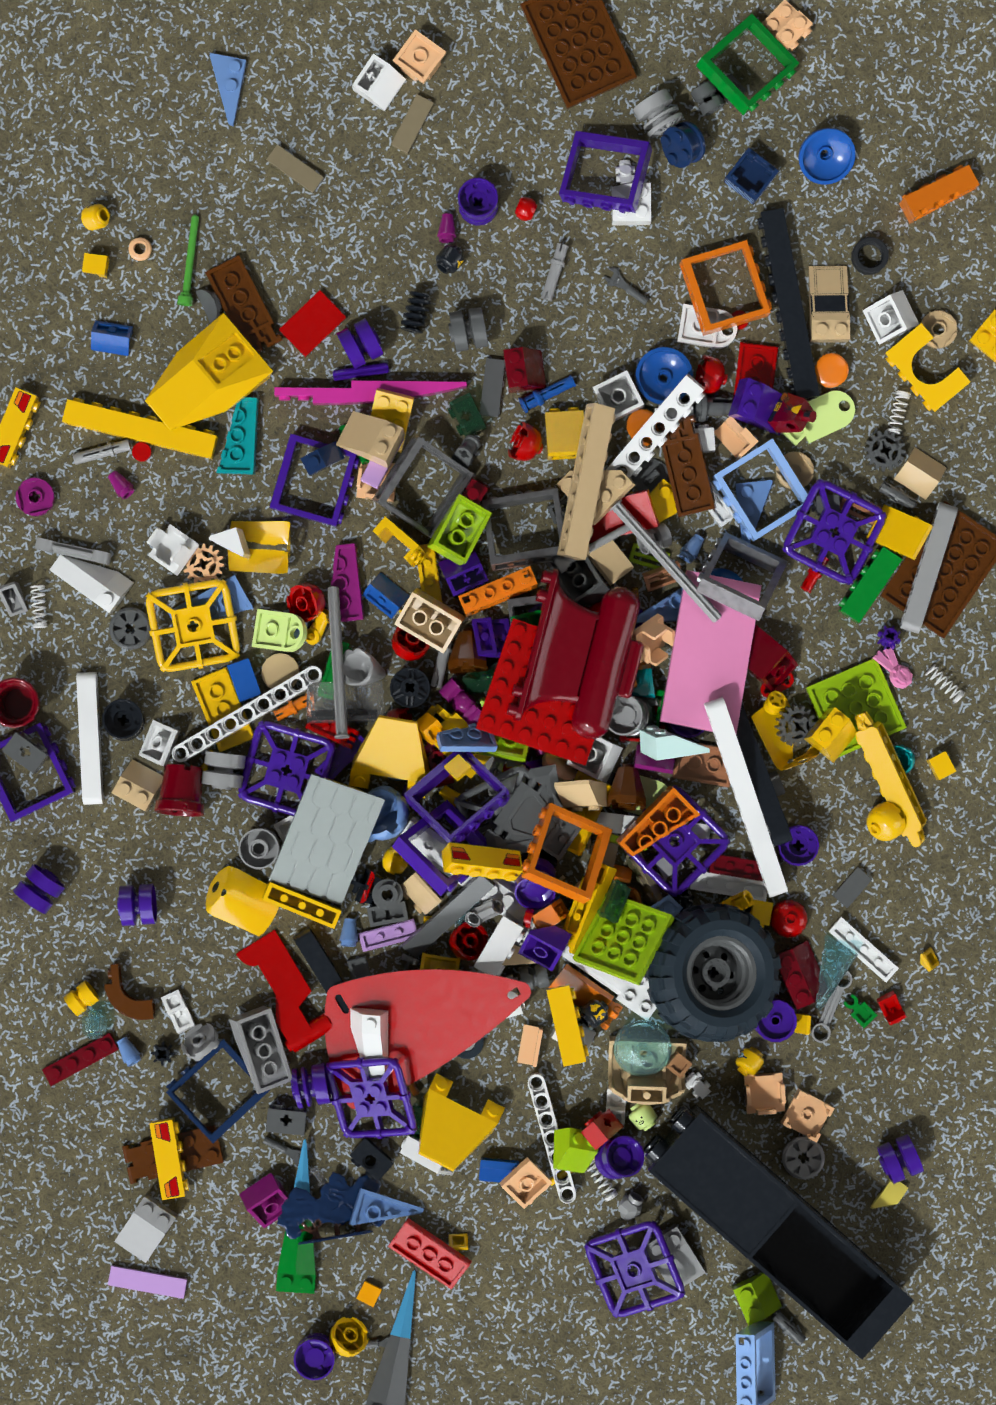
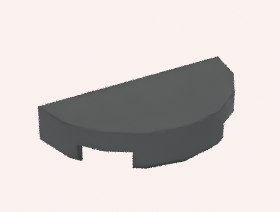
(210, 303)

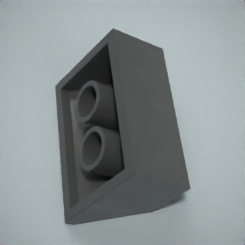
(582, 582)

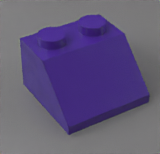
(545, 945)

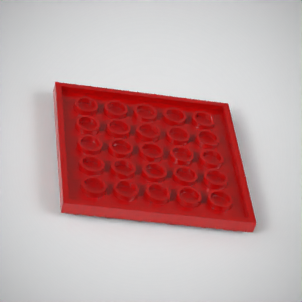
(542, 726)

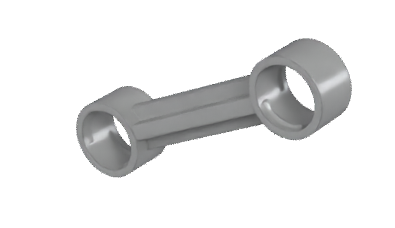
(72, 551)
(830, 1009)

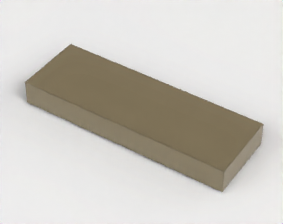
(412, 124)
(295, 169)

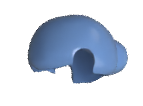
(392, 816)

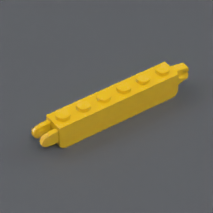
(890, 775)

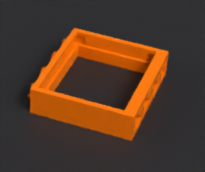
(696, 297)
(498, 591)
(603, 836)

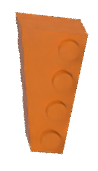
(939, 193)
(657, 821)

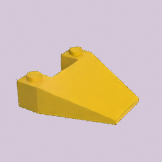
(390, 750)
(451, 1130)

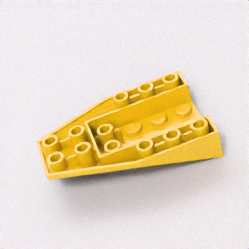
(208, 376)

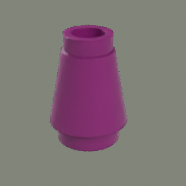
(446, 229)
(121, 485)

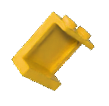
(387, 529)

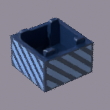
(751, 176)

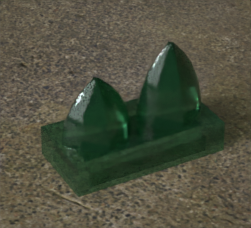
(478, 681)
(614, 901)

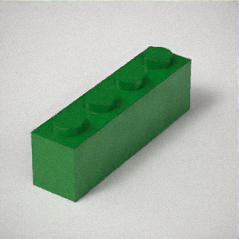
(870, 584)

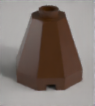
(465, 656)
(626, 790)

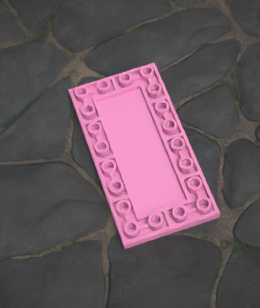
(708, 658)

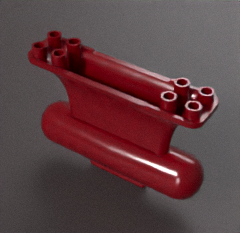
(581, 656)

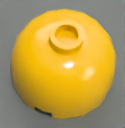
(885, 822)
(348, 1337)

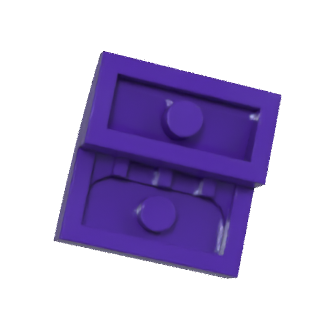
(490, 636)

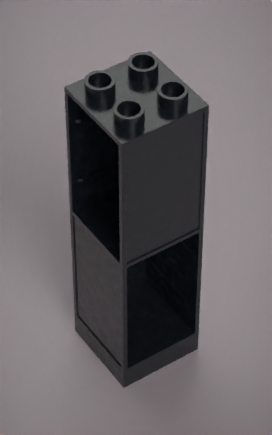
(776, 1229)

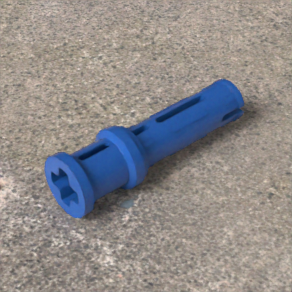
(538, 397)

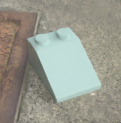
(665, 745)

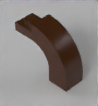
(133, 1008)

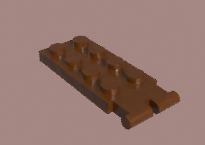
(243, 303)
(687, 469)
(197, 1153)

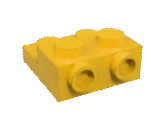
(985, 336)

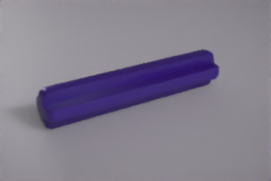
(362, 371)

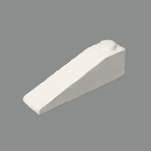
(95, 582)
(371, 1036)

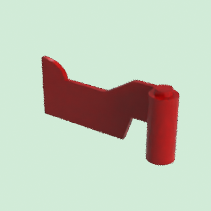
(289, 989)

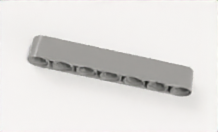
(928, 568)

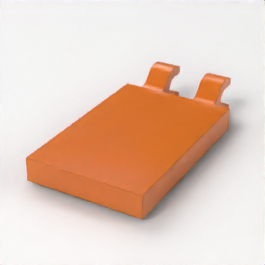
(587, 990)

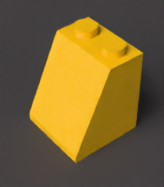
(563, 432)
(831, 733)

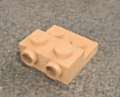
(788, 25)
(525, 1183)

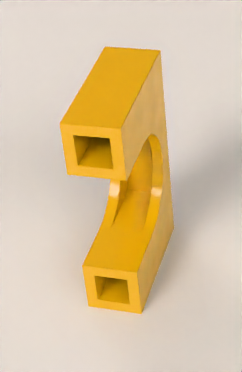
(933, 394)

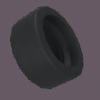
(855, 256)

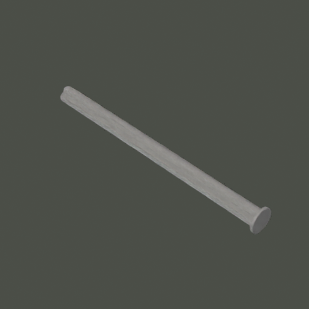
(666, 561)
(337, 663)

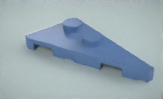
(229, 77)

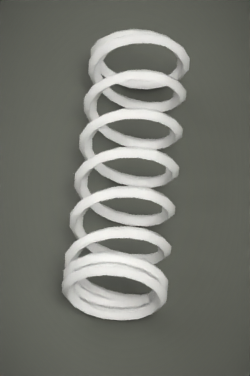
(901, 394)
(43, 624)
(961, 692)
(610, 1196)

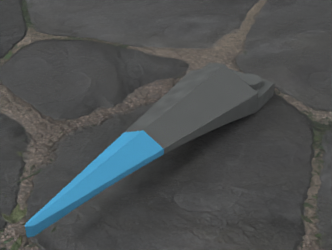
(391, 1376)

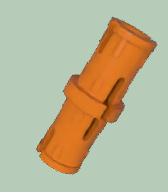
(291, 708)

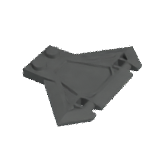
(522, 812)

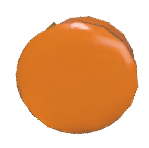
(831, 370)
(636, 422)

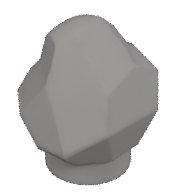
(630, 1206)

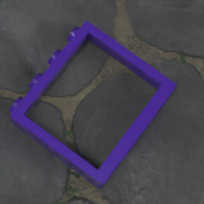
(608, 143)
(284, 472)
(59, 765)
(436, 776)
(420, 863)

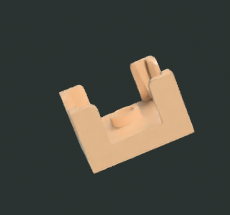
(807, 1114)

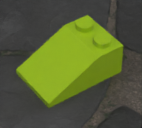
(459, 530)

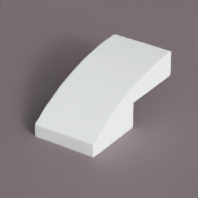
(178, 1011)
(616, 1105)

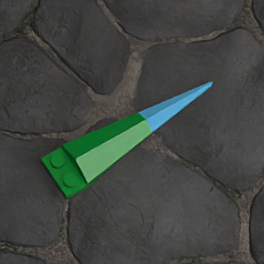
(297, 1262)

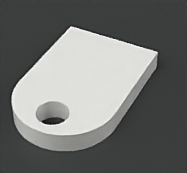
(691, 333)

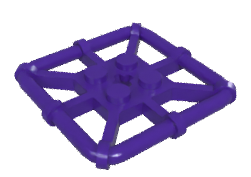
(846, 530)
(280, 758)
(676, 854)
(365, 1107)
(628, 1280)

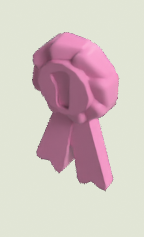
(899, 675)

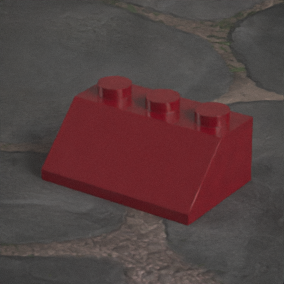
(800, 974)

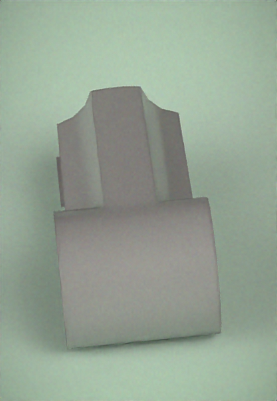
(484, 911)

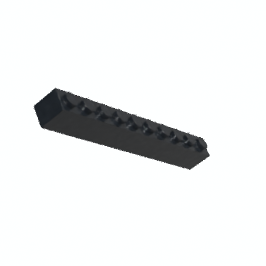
(789, 304)

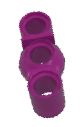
(461, 701)

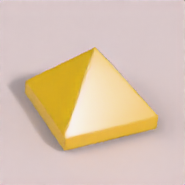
(929, 960)
(458, 1241)

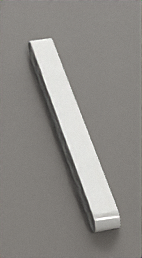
(745, 797)

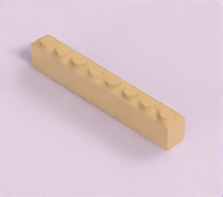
(586, 481)

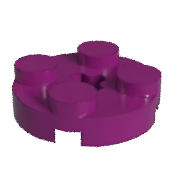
(29, 506)

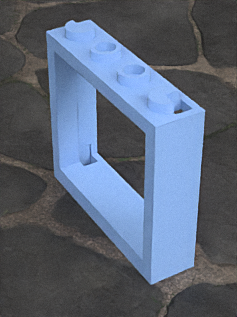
(730, 500)
(756, 1364)

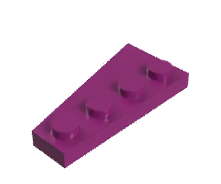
(347, 579)

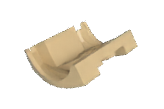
(646, 1089)

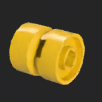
(81, 998)

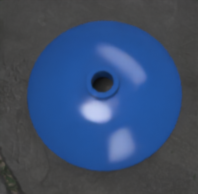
(834, 164)
(661, 362)

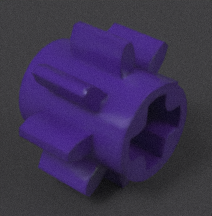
(887, 642)

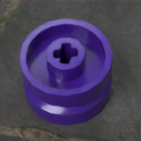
(783, 1028)

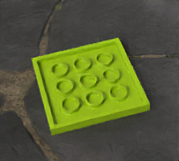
(855, 692)
(626, 946)

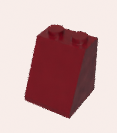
(524, 369)
(769, 659)

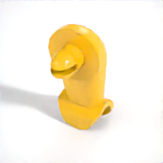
(317, 629)

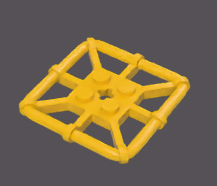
(199, 614)

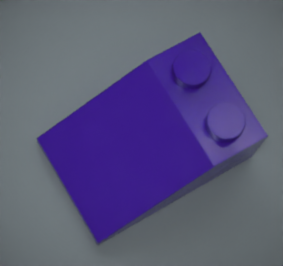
(754, 403)

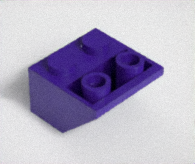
(463, 577)

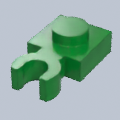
(861, 1013)

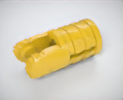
(741, 900)

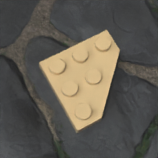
(613, 489)

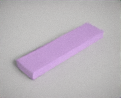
(147, 1281)

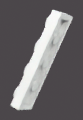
(729, 885)
(866, 951)

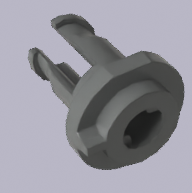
(711, 407)
(387, 903)

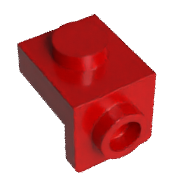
(891, 1008)

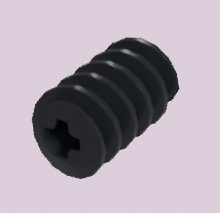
(415, 312)

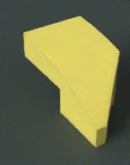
(890, 1195)

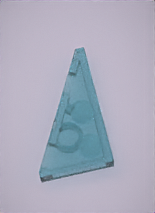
(835, 964)

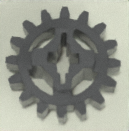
(887, 459)
(788, 729)

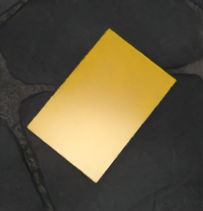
(902, 533)

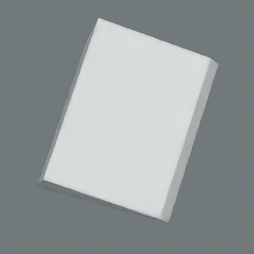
(232, 540)
(159, 743)

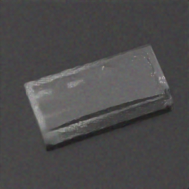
(363, 702)

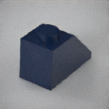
(322, 458)

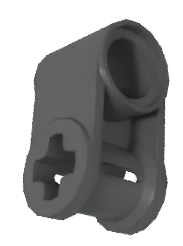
(466, 452)

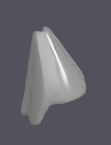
(361, 668)

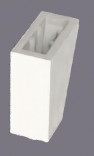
(410, 1149)

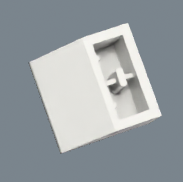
(378, 82)

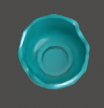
(906, 757)

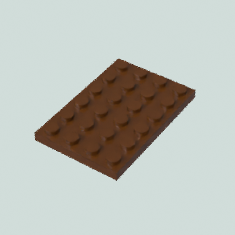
(579, 47)
(963, 568)

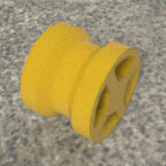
(773, 698)

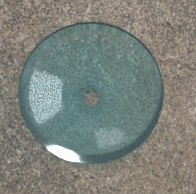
(642, 1036)

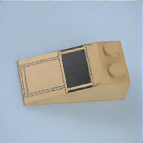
(828, 304)

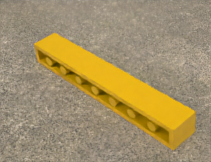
(139, 429)

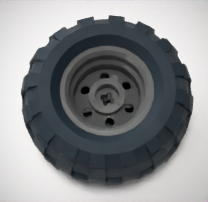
(744, 997)

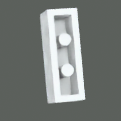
(499, 947)

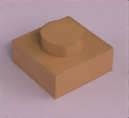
(678, 1064)

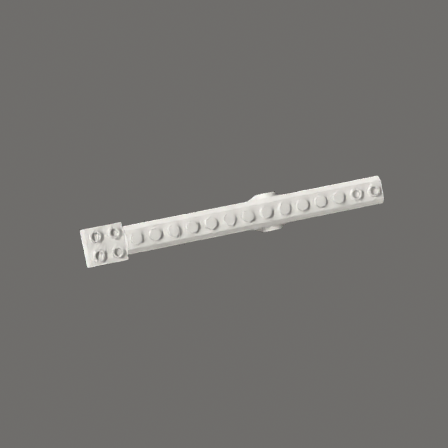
(628, 993)

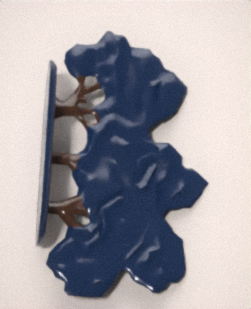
(333, 1206)

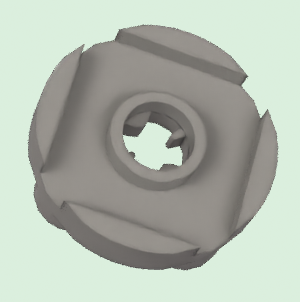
(208, 1041)

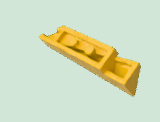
(582, 914)

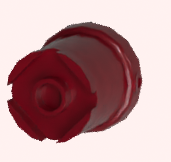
(17, 702)
(181, 791)

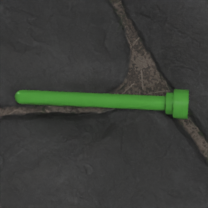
(185, 297)

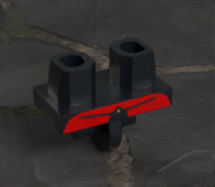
(363, 885)

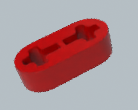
(780, 688)

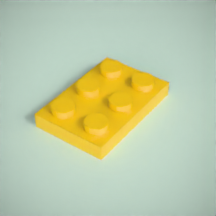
(393, 408)

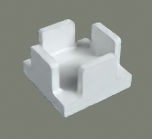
(171, 548)

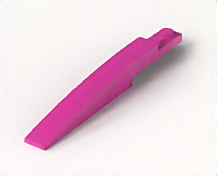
(364, 391)

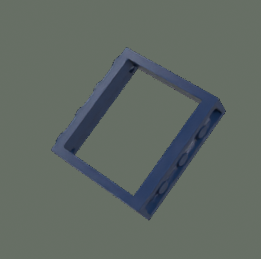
(188, 1072)

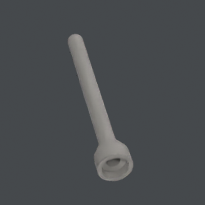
(563, 563)

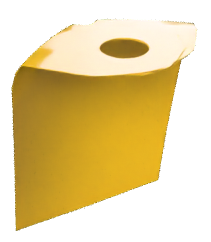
(262, 559)
(778, 750)
(243, 901)

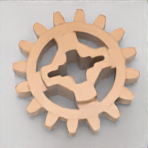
(206, 572)

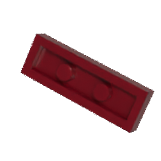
(736, 867)

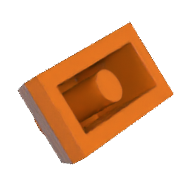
(551, 914)

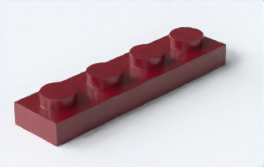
(80, 1059)

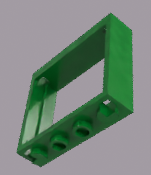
(723, 83)

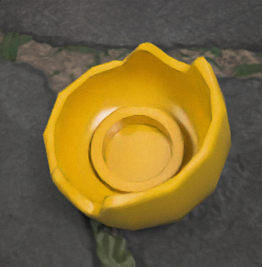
(393, 862)

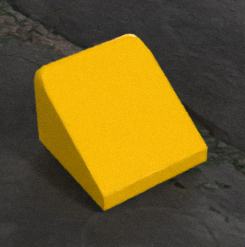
(803, 1024)

